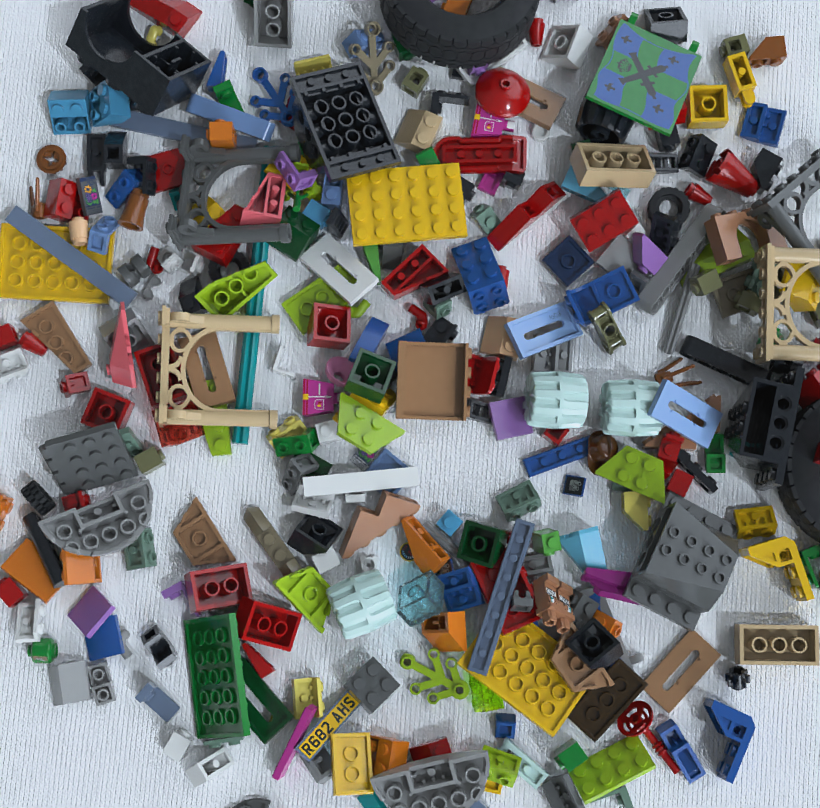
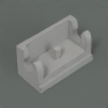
(320, 766)

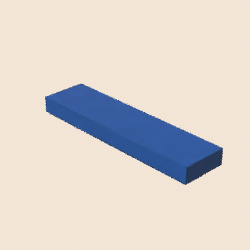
(556, 457)

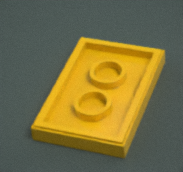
(351, 763)

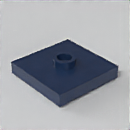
(568, 261)

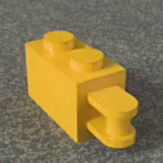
(740, 78)

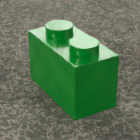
(569, 755)

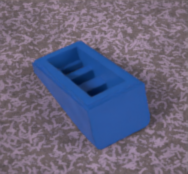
(218, 72)

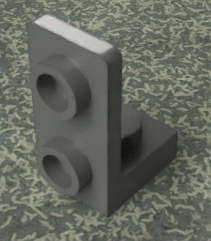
(296, 469)

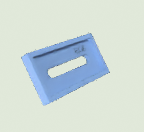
(557, 312)
(662, 413)

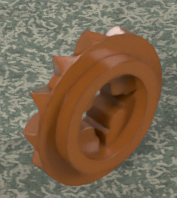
(47, 152)

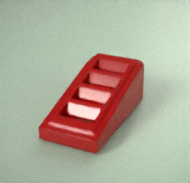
(260, 664)

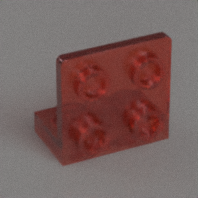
(178, 434)

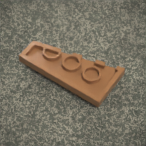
(53, 330)

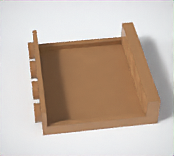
(433, 381)

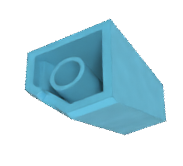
(584, 548)

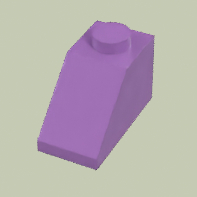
(647, 254)

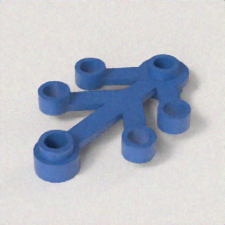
(277, 99)

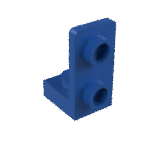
(123, 186)

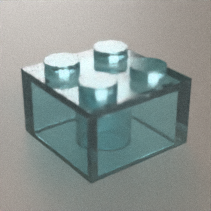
(420, 598)

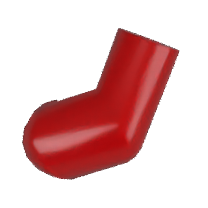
(152, 261)

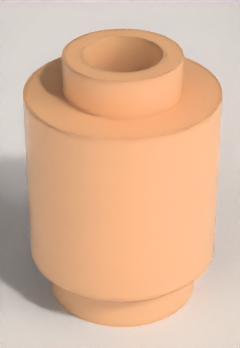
(79, 231)

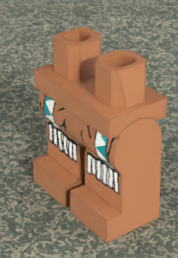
(553, 602)

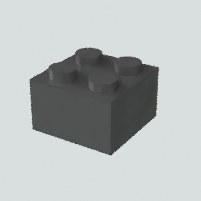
(371, 685)

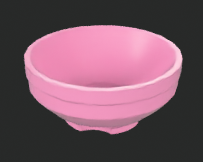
(338, 366)

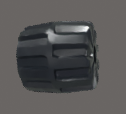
(601, 123)

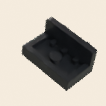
(697, 155)

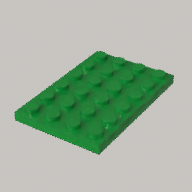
(216, 677)

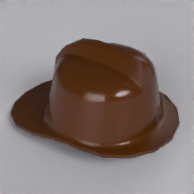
(600, 450)

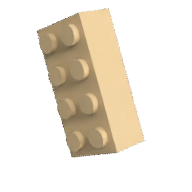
(612, 165)
(776, 644)

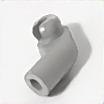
(125, 635)

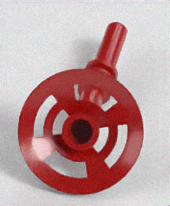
(643, 724)

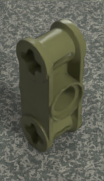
(601, 319)

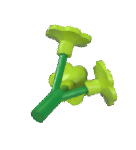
(311, 193)

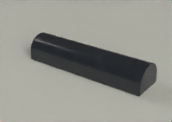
(44, 549)

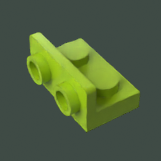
(503, 766)

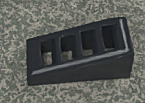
(665, 170)
(337, 223)
(475, 417)

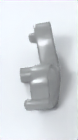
(154, 281)

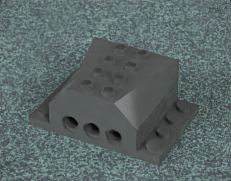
(683, 562)

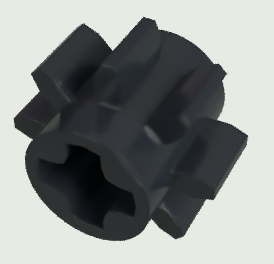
(737, 678)

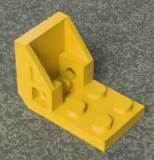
(779, 553)

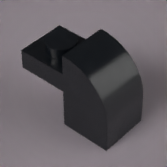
(159, 646)

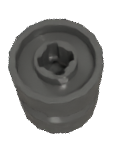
(134, 270)

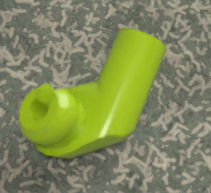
(357, 312)

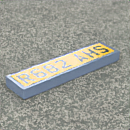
(329, 724)

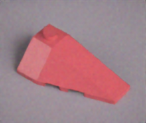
(120, 356)

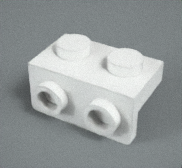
(13, 364)
(316, 506)
(29, 621)

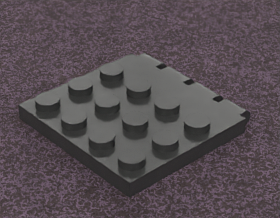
(89, 458)

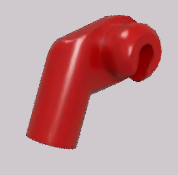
(420, 317)

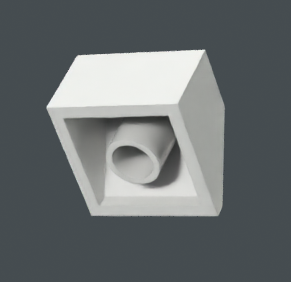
(566, 46)

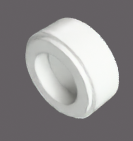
(540, 134)

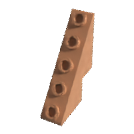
(688, 445)
(369, 524)

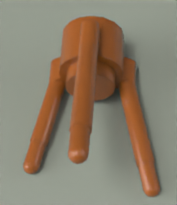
(37, 207)
(662, 374)

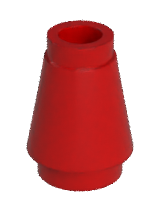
(536, 32)
(697, 194)
(33, 344)

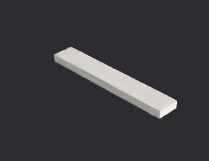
(360, 481)

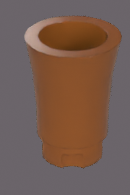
(134, 211)

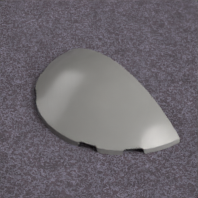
(104, 525)
(435, 781)

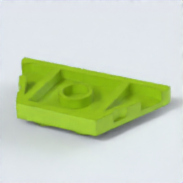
(363, 426)
(636, 472)
(307, 594)

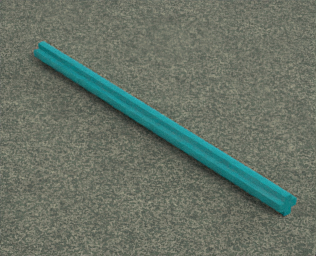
(250, 343)

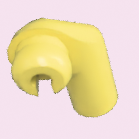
(153, 32)

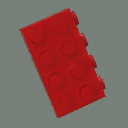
(486, 579)

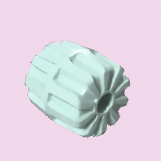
(555, 400)
(626, 408)
(361, 603)

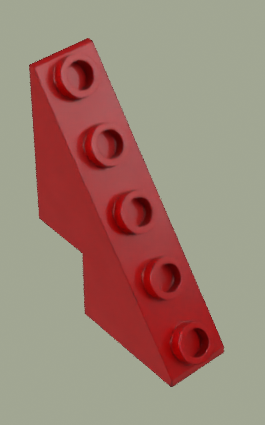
(525, 214)

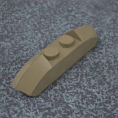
(271, 541)

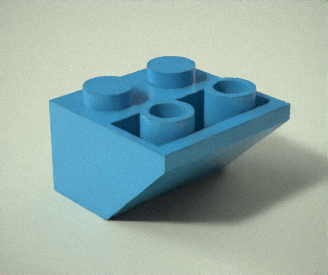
(108, 106)
(70, 112)

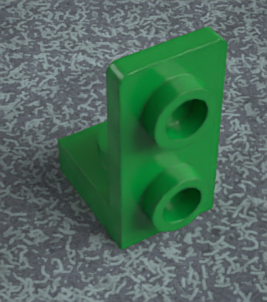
(227, 96)
(297, 444)
(811, 552)

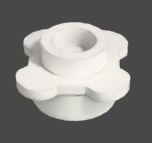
(365, 560)

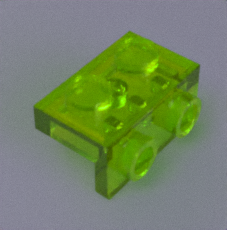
(483, 698)

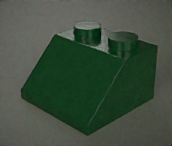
(303, 234)
(370, 375)
(482, 543)

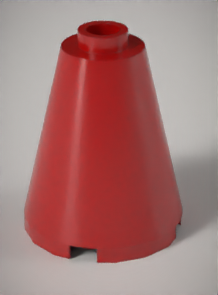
(731, 175)

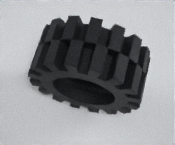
(38, 497)

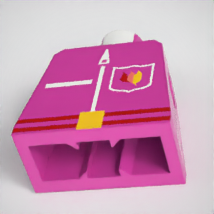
(489, 125)
(318, 398)

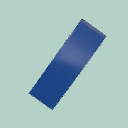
(370, 337)
(680, 750)

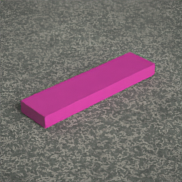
(294, 740)

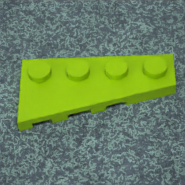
(217, 436)

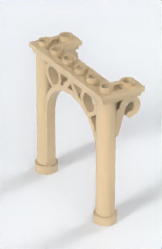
(766, 258)
(210, 323)

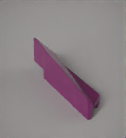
(607, 582)

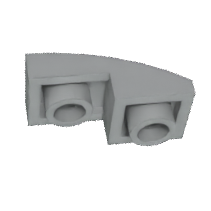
(102, 683)

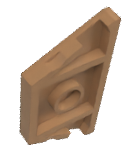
(201, 537)
(573, 670)

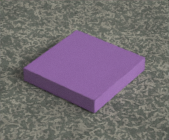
(508, 418)
(91, 611)

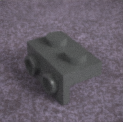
(582, 607)
(562, 792)

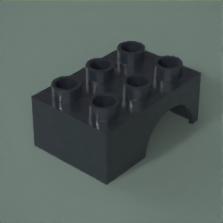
(146, 72)

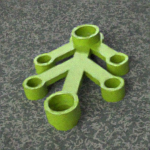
(436, 677)

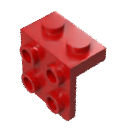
(483, 374)

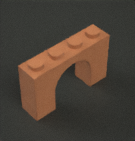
(723, 235)

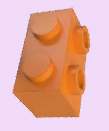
(222, 134)

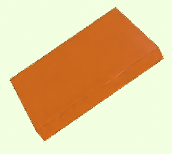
(28, 570)

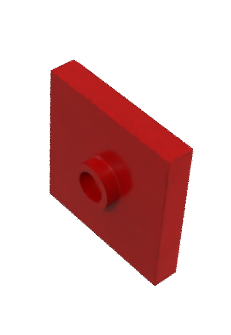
(169, 170)

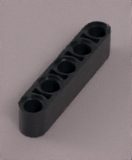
(722, 361)

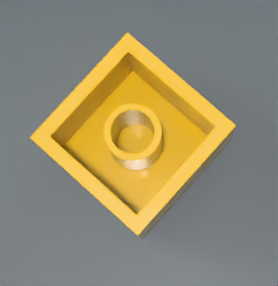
(707, 107)

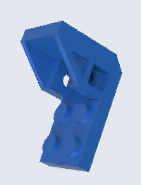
(725, 720)

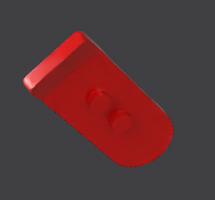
(484, 154)

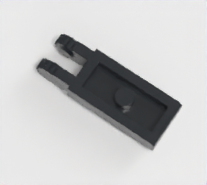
(95, 156)
(695, 470)

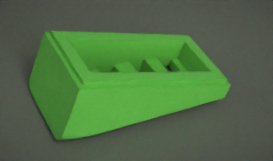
(372, 256)

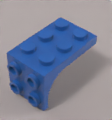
(481, 275)
(612, 288)

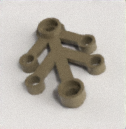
(374, 60)

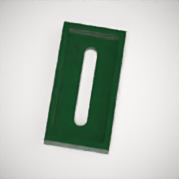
(281, 714)

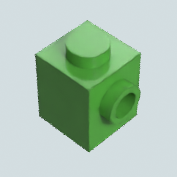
(546, 541)

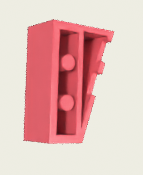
(267, 202)

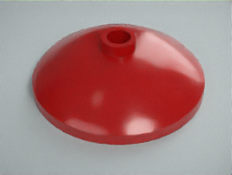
(502, 100)

